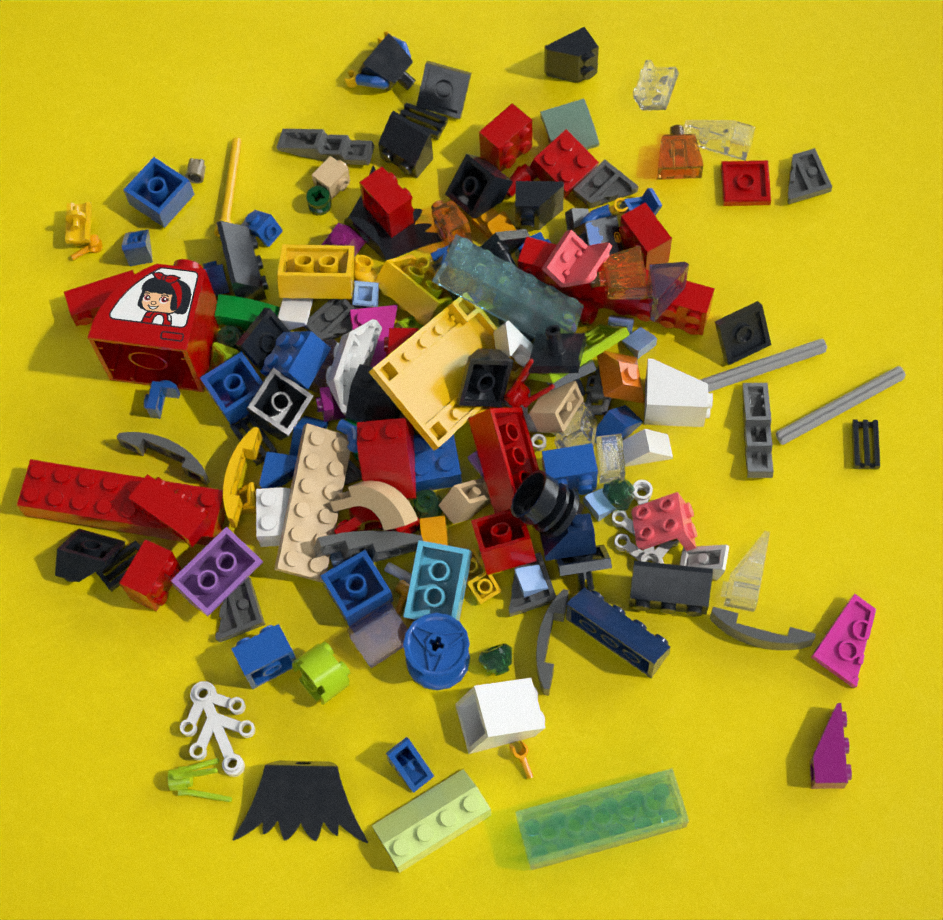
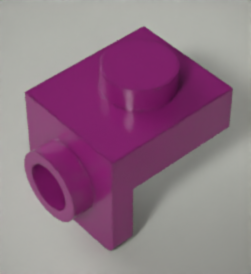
(328, 406)

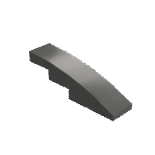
(320, 146)
(757, 430)
(378, 544)

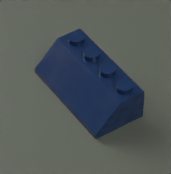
(617, 632)

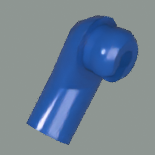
(351, 432)

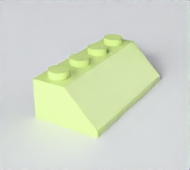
(432, 820)

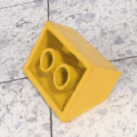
(316, 271)
(413, 290)

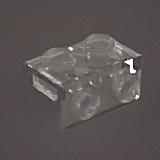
(655, 86)

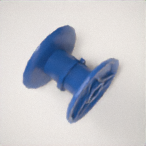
(437, 651)

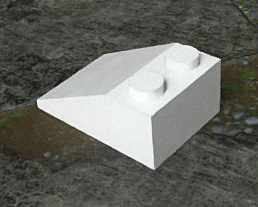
(270, 514)

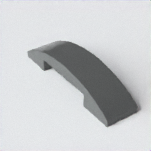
(140, 442)
(555, 612)
(794, 639)

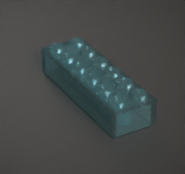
(505, 289)
(601, 819)

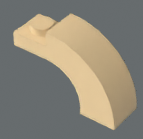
(382, 499)

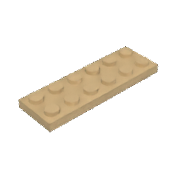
(309, 512)

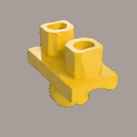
(78, 224)

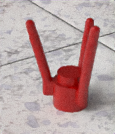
(518, 393)

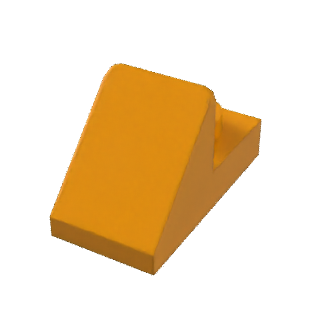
(493, 222)

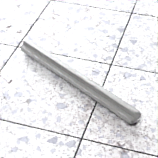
(765, 364)
(840, 405)

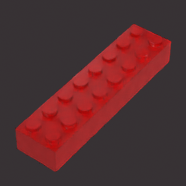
(686, 312)
(102, 500)

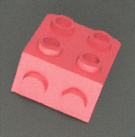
(575, 261)
(664, 521)

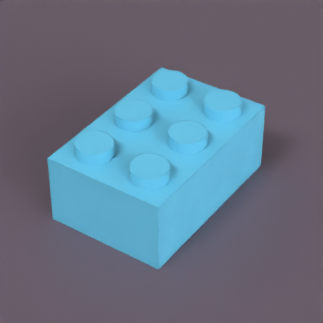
(438, 580)

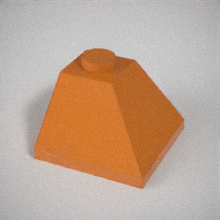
(620, 377)

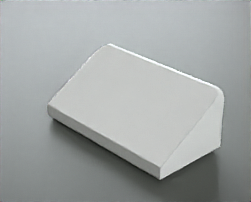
(295, 312)

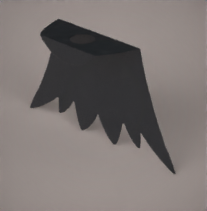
(378, 239)
(301, 794)

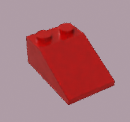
(388, 453)

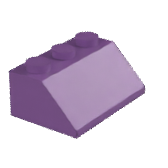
(216, 572)

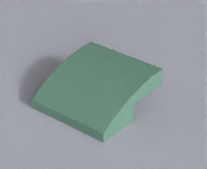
(574, 118)

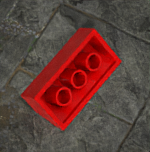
(503, 452)

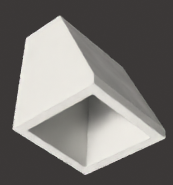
(674, 397)
(499, 714)

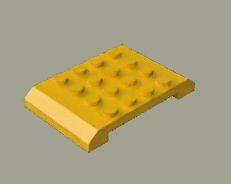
(429, 369)

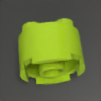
(322, 673)

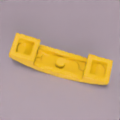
(249, 449)

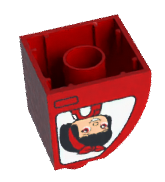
(158, 326)

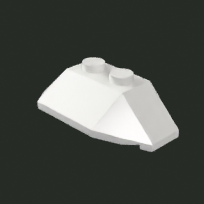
(354, 349)

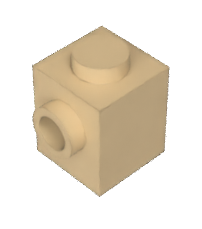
(332, 176)

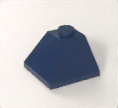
(574, 541)

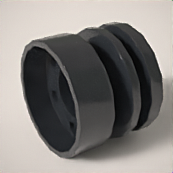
(545, 504)

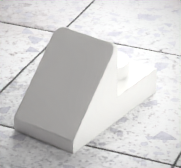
(513, 343)
(707, 557)

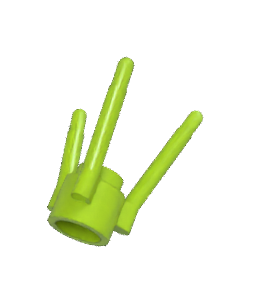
(182, 778)

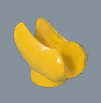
(363, 269)

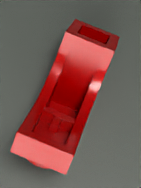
(365, 519)

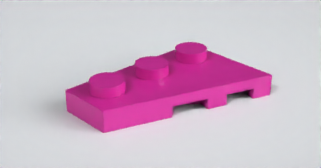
(385, 316)
(846, 640)

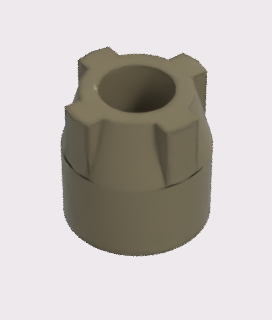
(195, 170)

